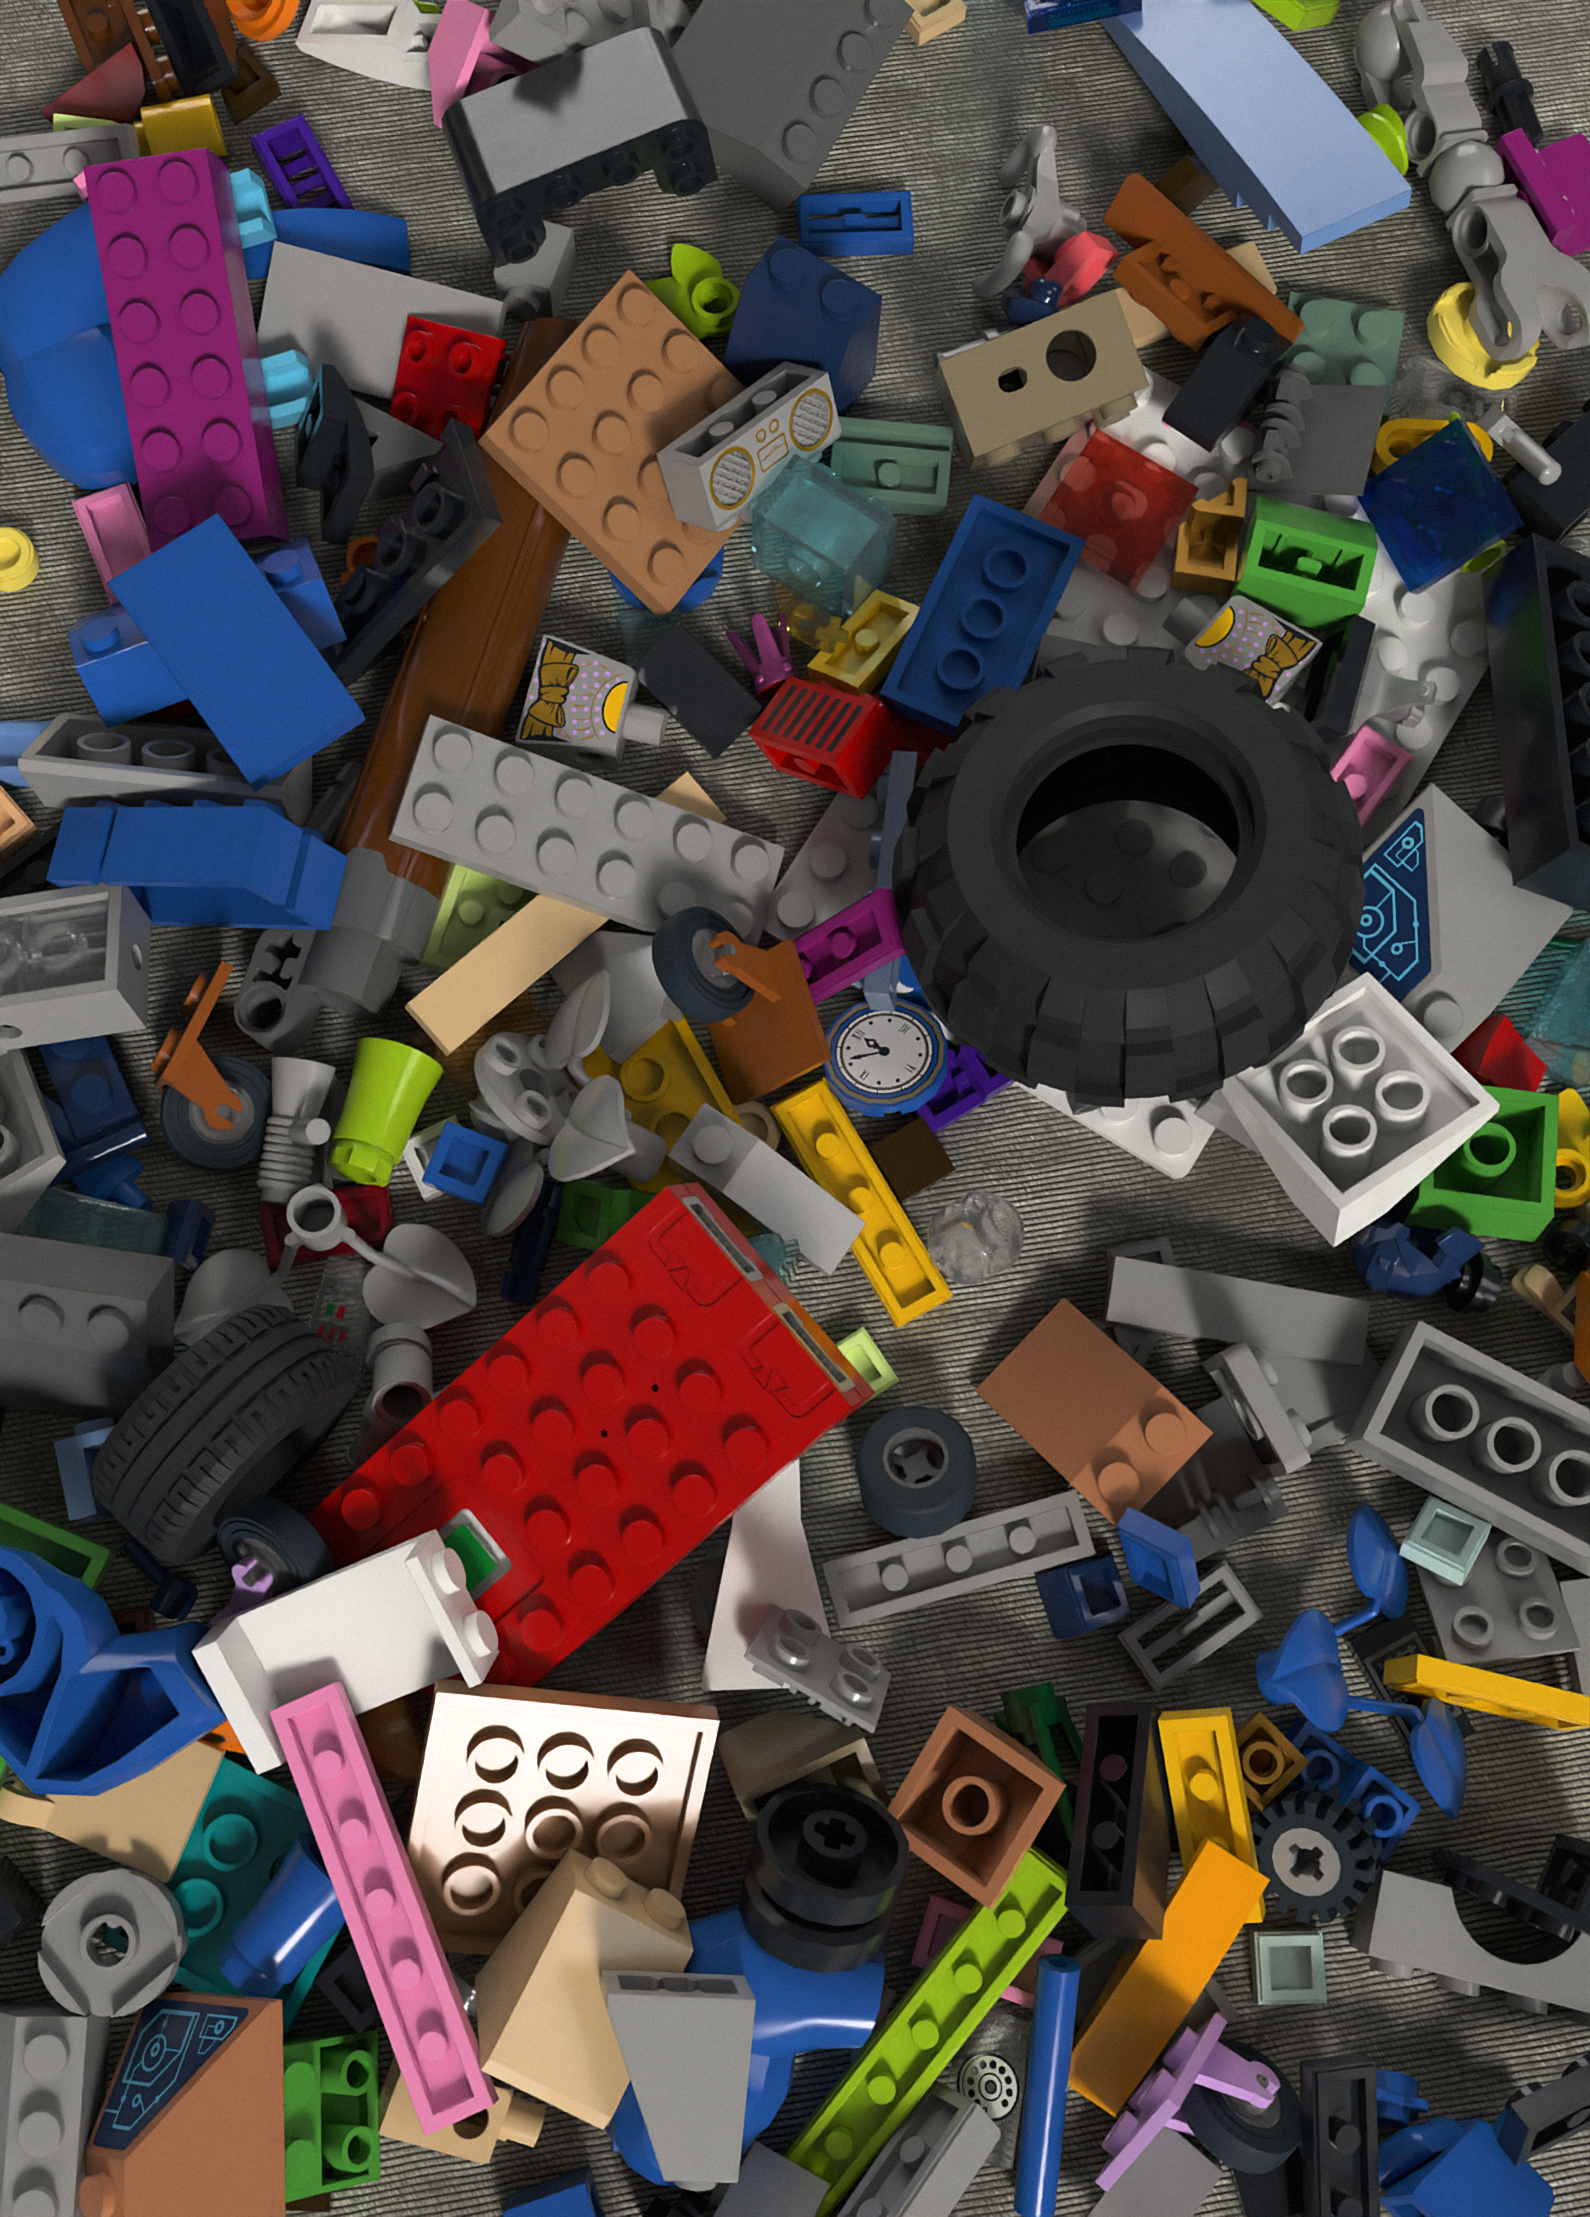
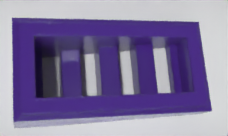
(284, 140)

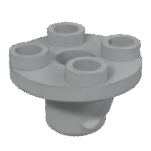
(520, 1090)

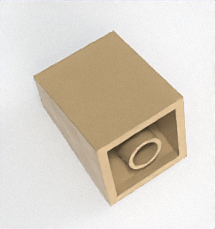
(542, 1992)

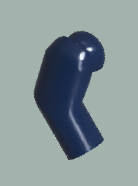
(1041, 303)

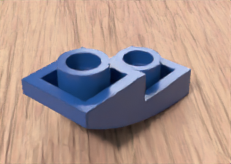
(1333, 1765)

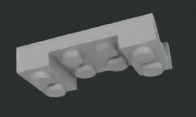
(558, 28)

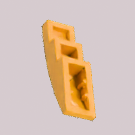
(1162, 1977)

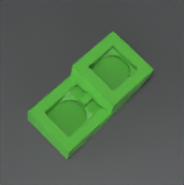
(596, 1211)

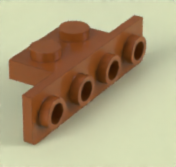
(1184, 272)

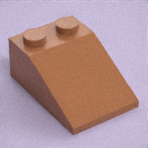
(1093, 1412)

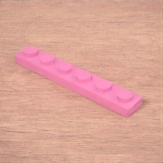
(384, 1908)

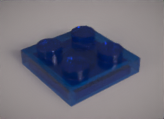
(1438, 507)

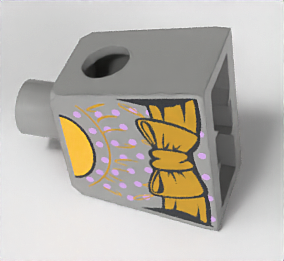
(1245, 639)
(584, 709)

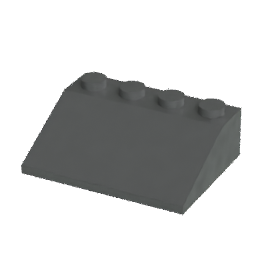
(782, 81)
(81, 1326)

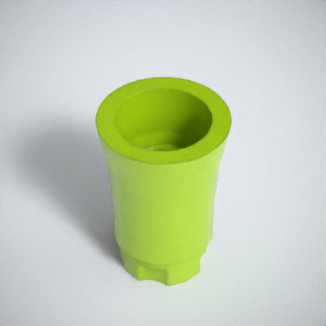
(381, 1109)

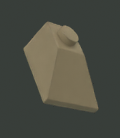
(795, 1750)

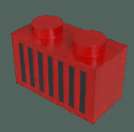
(827, 736)

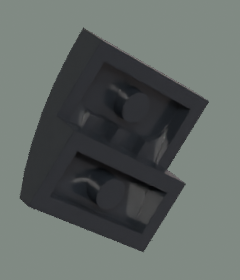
(334, 454)

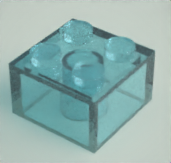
(822, 538)

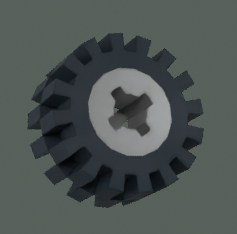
(1325, 1832)

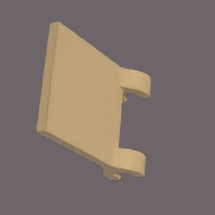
(133, 1824)

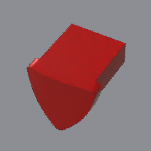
(1499, 1057)

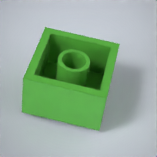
(1499, 1177)

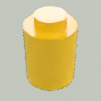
(180, 127)

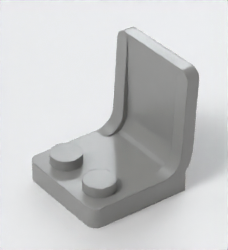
(1290, 1401)

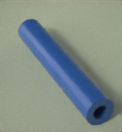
(1046, 2085)

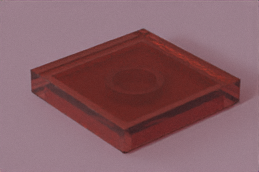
(1119, 506)

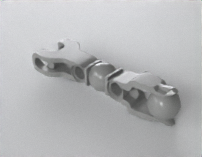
(1493, 231)

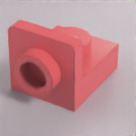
(1077, 266)

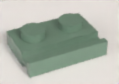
(896, 463)

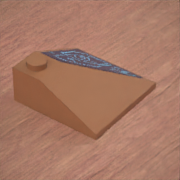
(193, 2113)

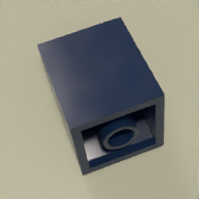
(808, 316)

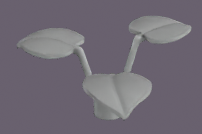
(595, 1132)
(415, 1279)

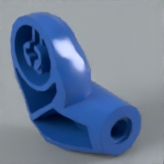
(63, 357)
(81, 1697)
(792, 2016)

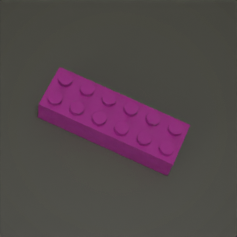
(186, 346)

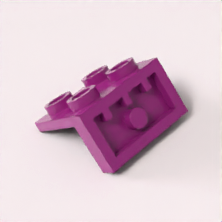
(1553, 185)

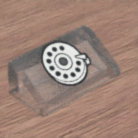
(993, 2073)

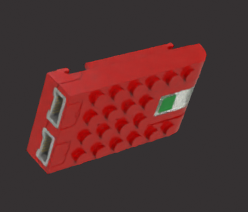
(604, 1433)

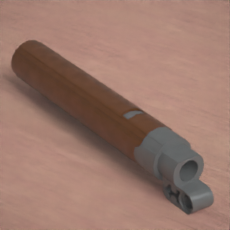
(455, 666)

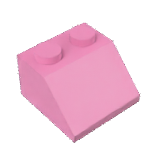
(465, 59)

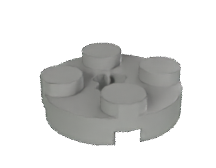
(110, 1985)

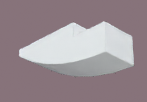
(371, 38)

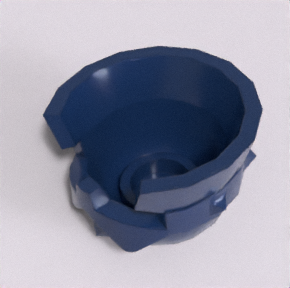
(1409, 1259)

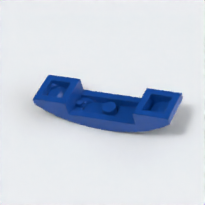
(341, 233)

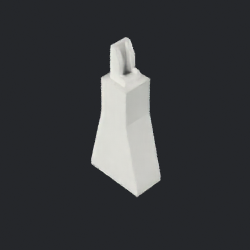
(762, 1566)

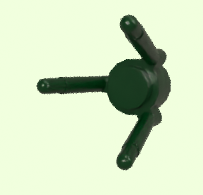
(1034, 1717)

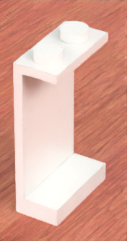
(371, 1625)

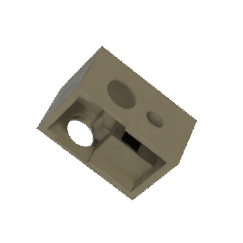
(1009, 399)

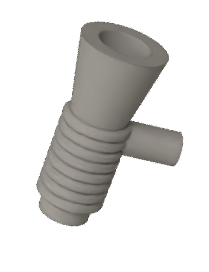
(294, 1127)

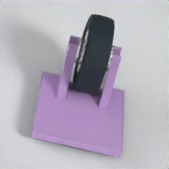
(269, 1552)
(1220, 2095)

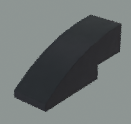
(198, 43)

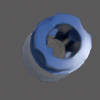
(284, 1925)

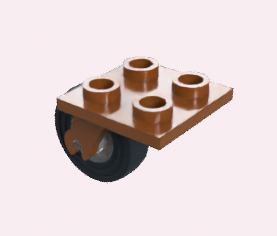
(746, 995)
(213, 1104)

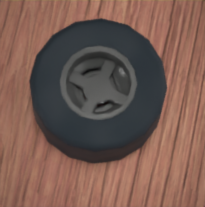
(920, 1446)

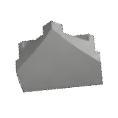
(636, 996)

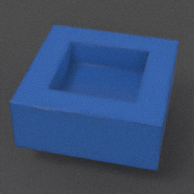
(465, 1164)

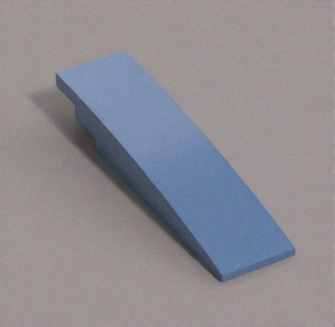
(1260, 118)

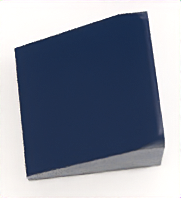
(188, 1233)
(1083, 1596)

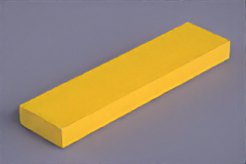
(841, 1165)

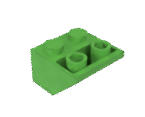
(1305, 563)
(330, 2111)

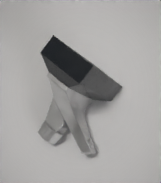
(1352, 685)

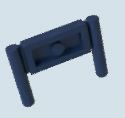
(95, 1103)

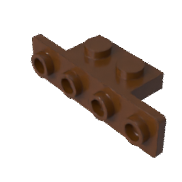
(106, 27)

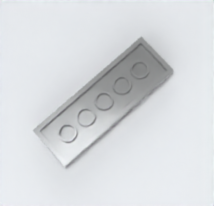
(578, 835)

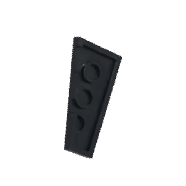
(418, 552)

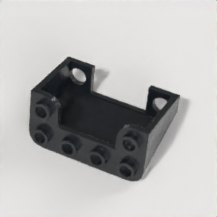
(574, 132)

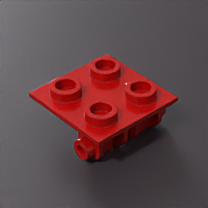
(446, 376)

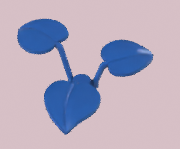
(1310, 1675)

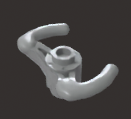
(1034, 217)

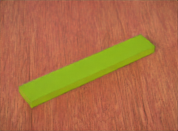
(928, 2027)

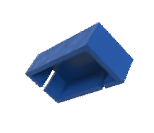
(203, 863)

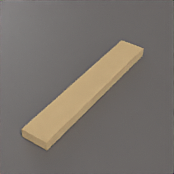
(521, 950)

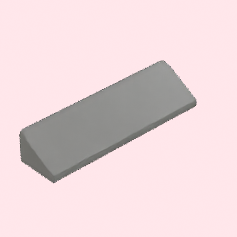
(927, 2159)

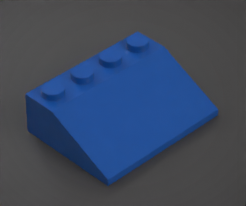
(130, 678)

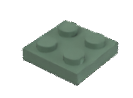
(1346, 343)

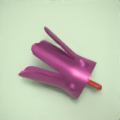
(773, 653)

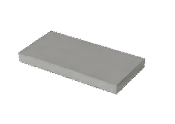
(357, 314)

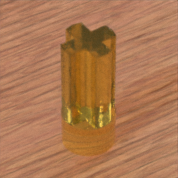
(813, 625)

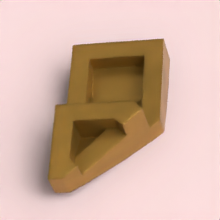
(1209, 542)

